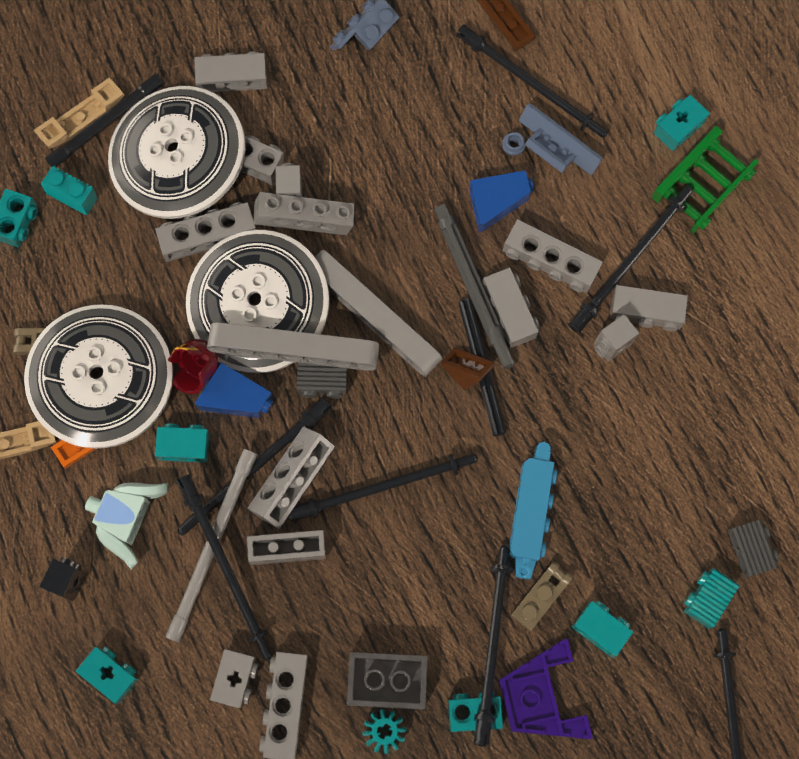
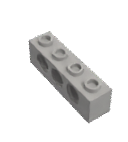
(303, 213)
(197, 241)
(547, 245)
(291, 477)
(297, 666)

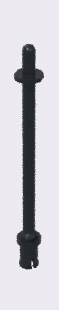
(479, 43)
(589, 310)
(307, 419)
(194, 501)
(314, 507)
(724, 655)
(484, 717)

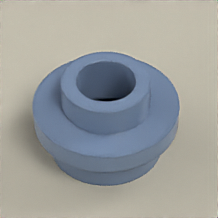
(518, 139)

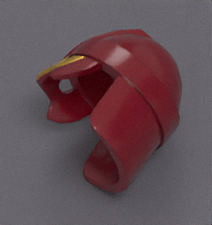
(196, 365)

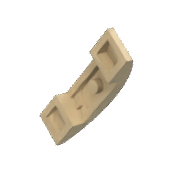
(67, 126)
(25, 440)

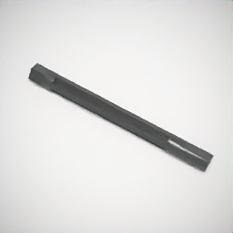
(474, 285)

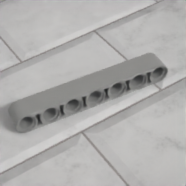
(378, 316)
(293, 346)

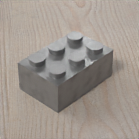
(387, 680)

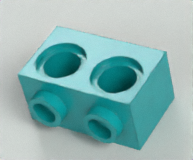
(21, 219)
(473, 706)

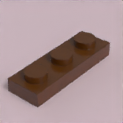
(508, 22)

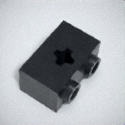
(63, 578)

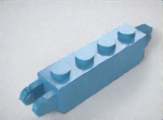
(531, 511)

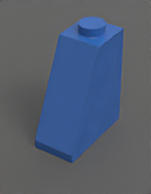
(498, 196)
(234, 395)

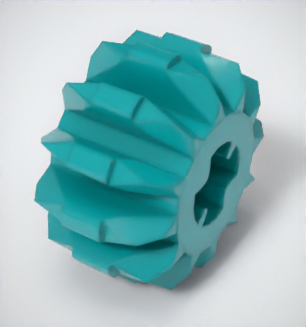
(387, 740)

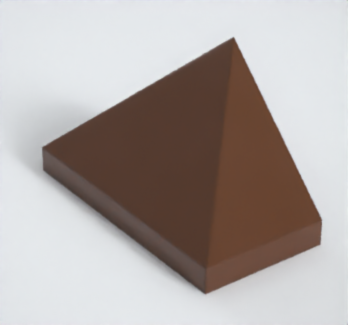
(466, 367)

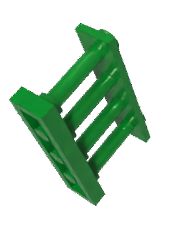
(696, 158)

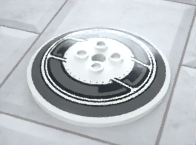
(193, 174)
(263, 263)
(103, 409)

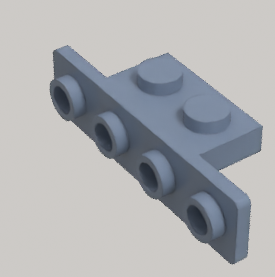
(368, 25)
(556, 143)

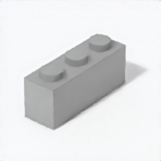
(231, 72)
(511, 307)
(649, 307)
(286, 547)

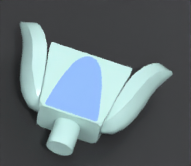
(121, 515)

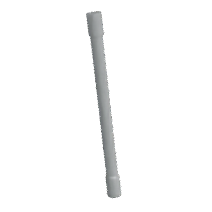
(181, 618)

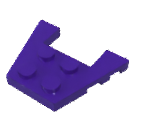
(531, 698)

